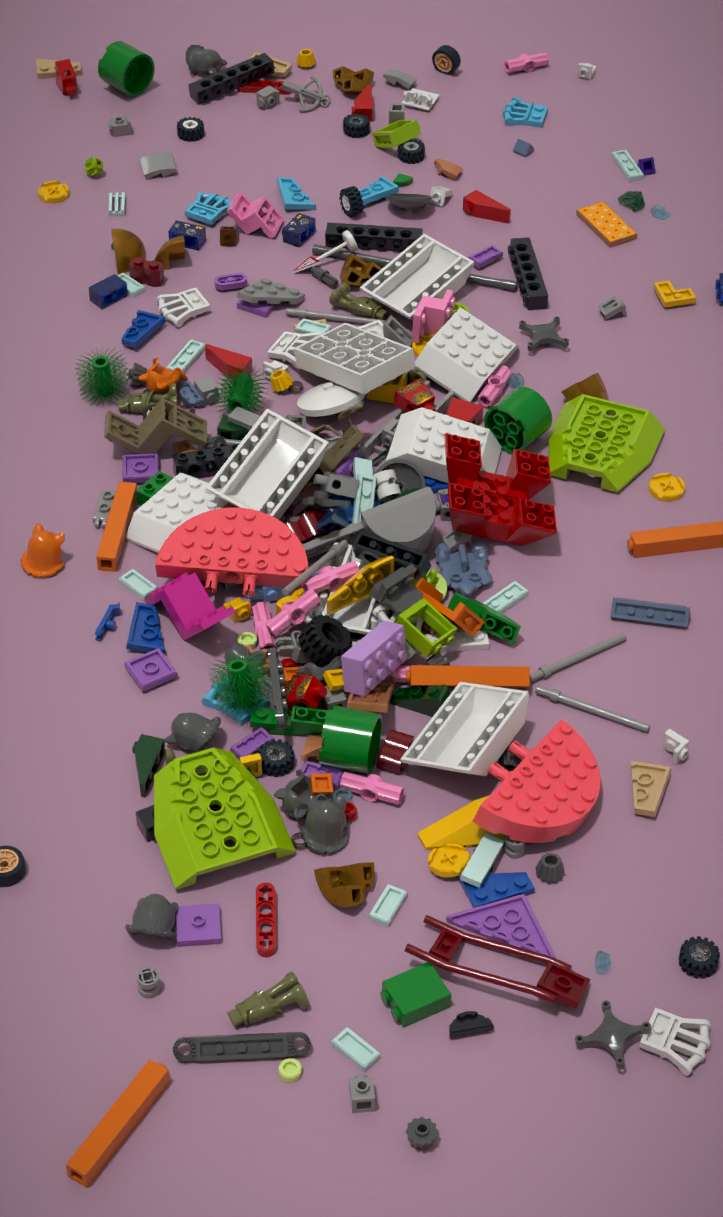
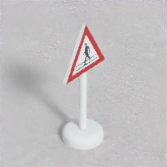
(349, 241)

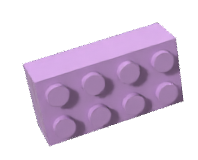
(374, 658)

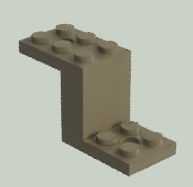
(155, 428)
(340, 449)

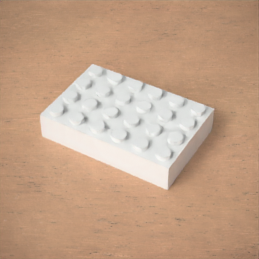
(354, 358)

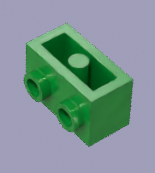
(151, 487)

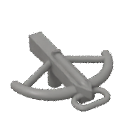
(301, 91)

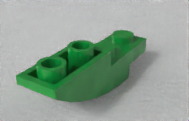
(495, 622)
(299, 720)

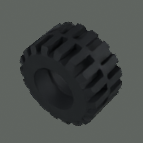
(324, 639)

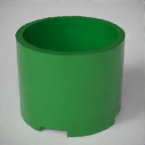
(126, 68)
(519, 419)
(350, 739)

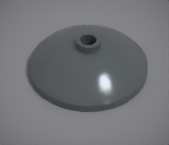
(409, 201)
(407, 475)

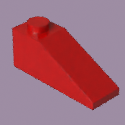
(363, 103)
(484, 207)
(223, 358)

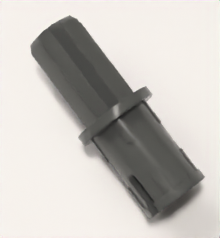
(324, 276)

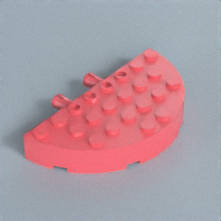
(233, 548)
(546, 792)

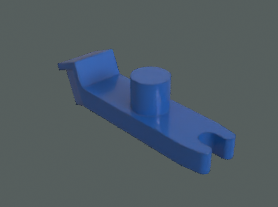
(106, 622)

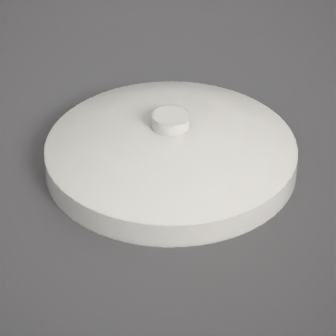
(327, 399)

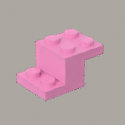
(255, 215)
(432, 315)

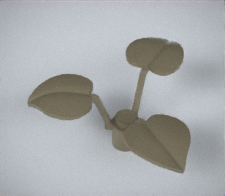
(346, 413)

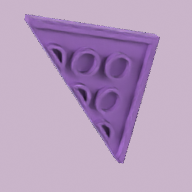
(506, 922)

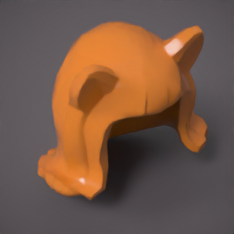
(160, 378)
(43, 553)

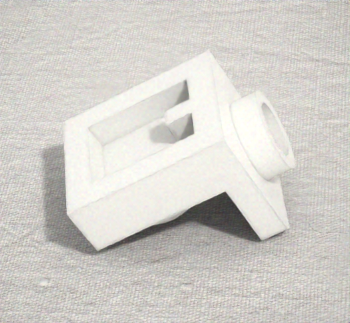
(586, 70)
(439, 194)
(269, 368)
(677, 744)

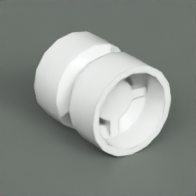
(386, 485)

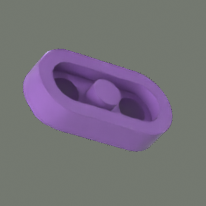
(230, 281)

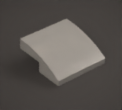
(158, 163)

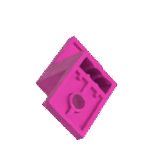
(188, 605)

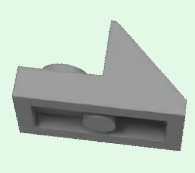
(395, 331)

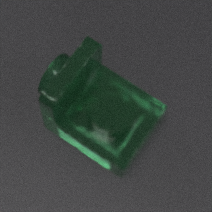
(632, 198)

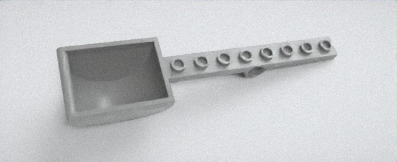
(403, 521)

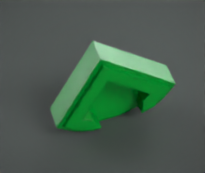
(403, 179)

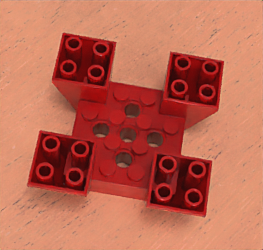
(494, 503)

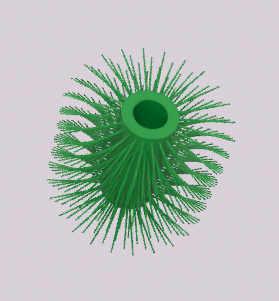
(103, 376)
(241, 390)
(241, 683)

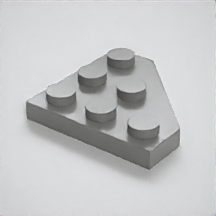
(270, 291)

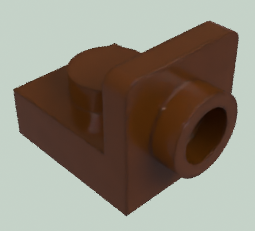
(228, 236)

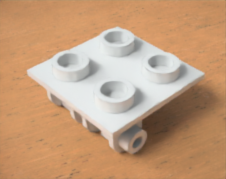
(419, 99)

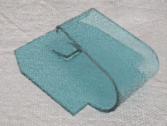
(659, 212)

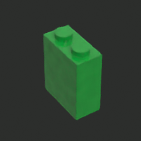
(415, 994)

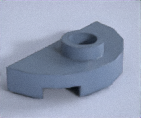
(190, 395)

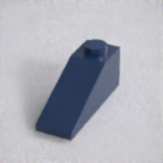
(333, 520)

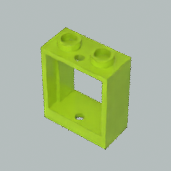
(396, 133)
(432, 618)

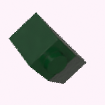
(148, 756)

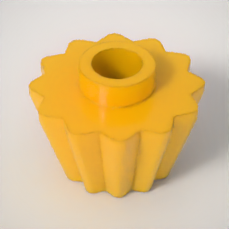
(306, 58)
(280, 380)

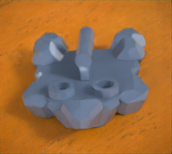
(464, 570)

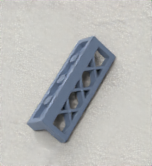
(650, 611)

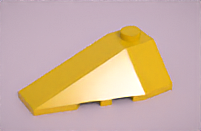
(360, 584)
(456, 829)

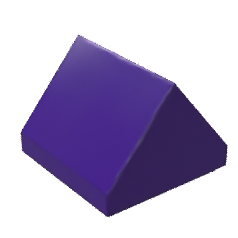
(646, 165)

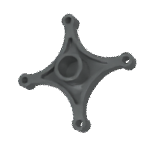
(543, 334)
(321, 501)
(613, 1034)

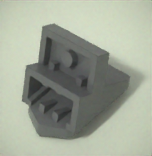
(397, 590)

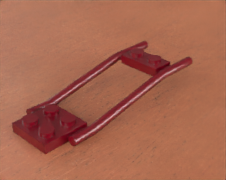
(555, 983)

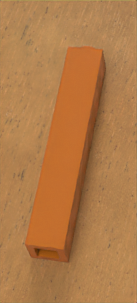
(117, 526)
(676, 539)
(484, 675)
(118, 1123)

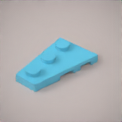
(378, 190)
(292, 195)

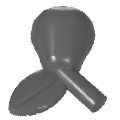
(237, 648)

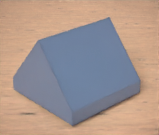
(523, 148)

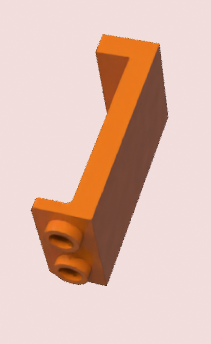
(460, 617)

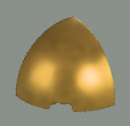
(352, 81)
(126, 247)
(170, 250)
(357, 271)
(590, 386)
(345, 884)

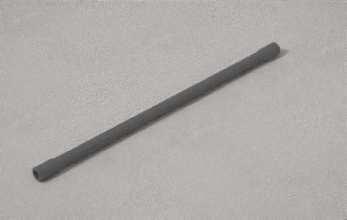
(502, 283)

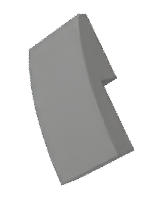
(404, 79)

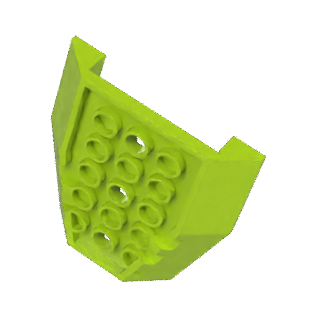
(624, 452)
(194, 835)

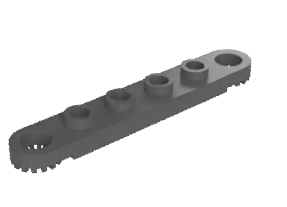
(278, 688)
(241, 1046)

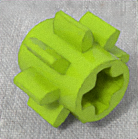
(93, 166)

